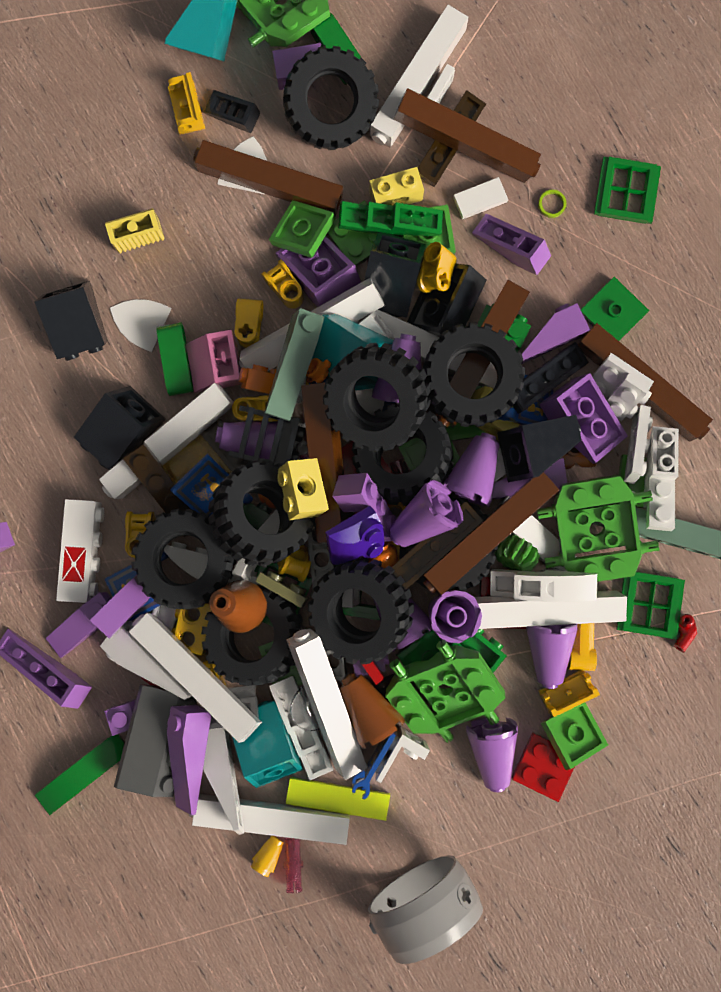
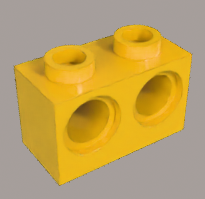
(186, 624)

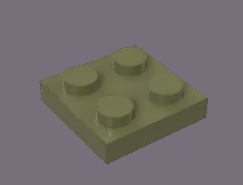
(275, 583)

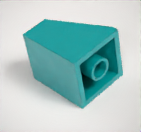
(204, 28)
(340, 337)
(269, 750)

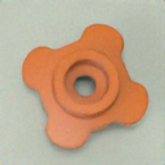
(318, 370)

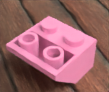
(214, 360)

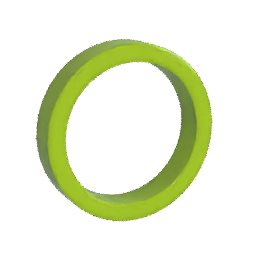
(549, 215)

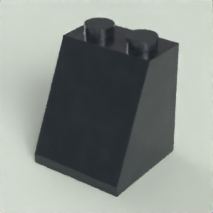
(394, 271)
(72, 321)
(118, 426)
(537, 446)

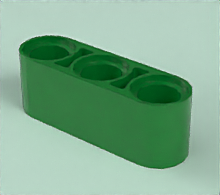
(331, 34)
(175, 359)

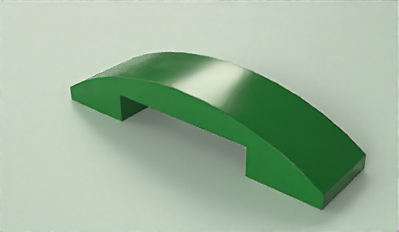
(81, 774)

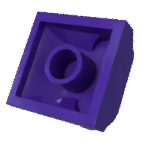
(356, 537)

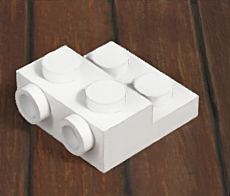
(622, 386)

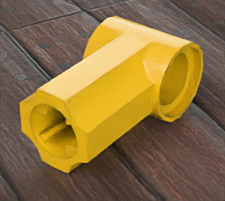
(583, 651)

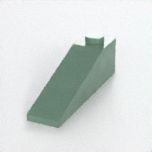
(294, 363)

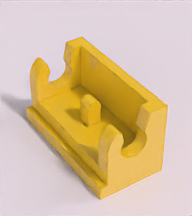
(185, 104)
(571, 693)

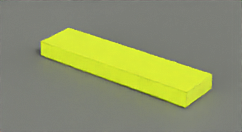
(337, 798)

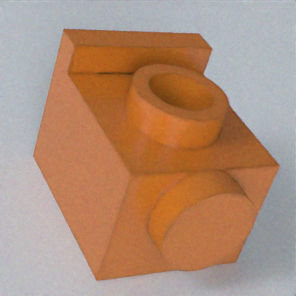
(257, 378)

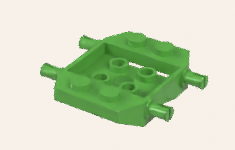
(283, 23)
(618, 530)
(471, 694)

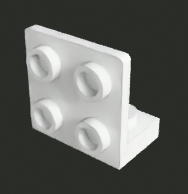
(413, 747)

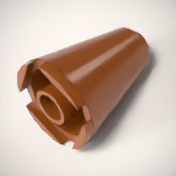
(239, 606)
(368, 710)

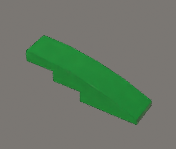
(389, 219)

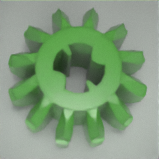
(517, 554)

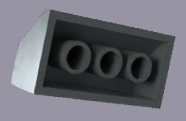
(145, 755)

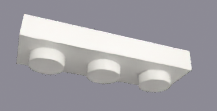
(638, 444)

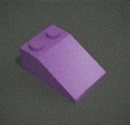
(324, 274)
(598, 423)

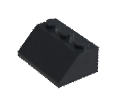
(445, 309)

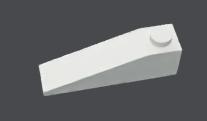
(539, 536)
(134, 657)
(221, 775)

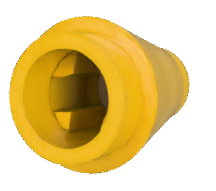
(267, 857)

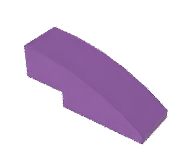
(120, 608)

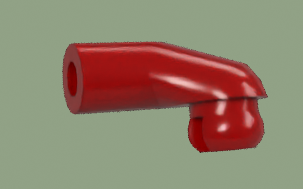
(687, 631)

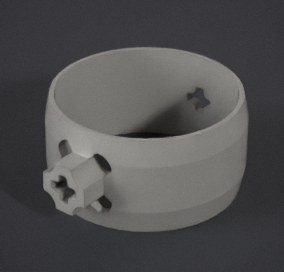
(428, 911)

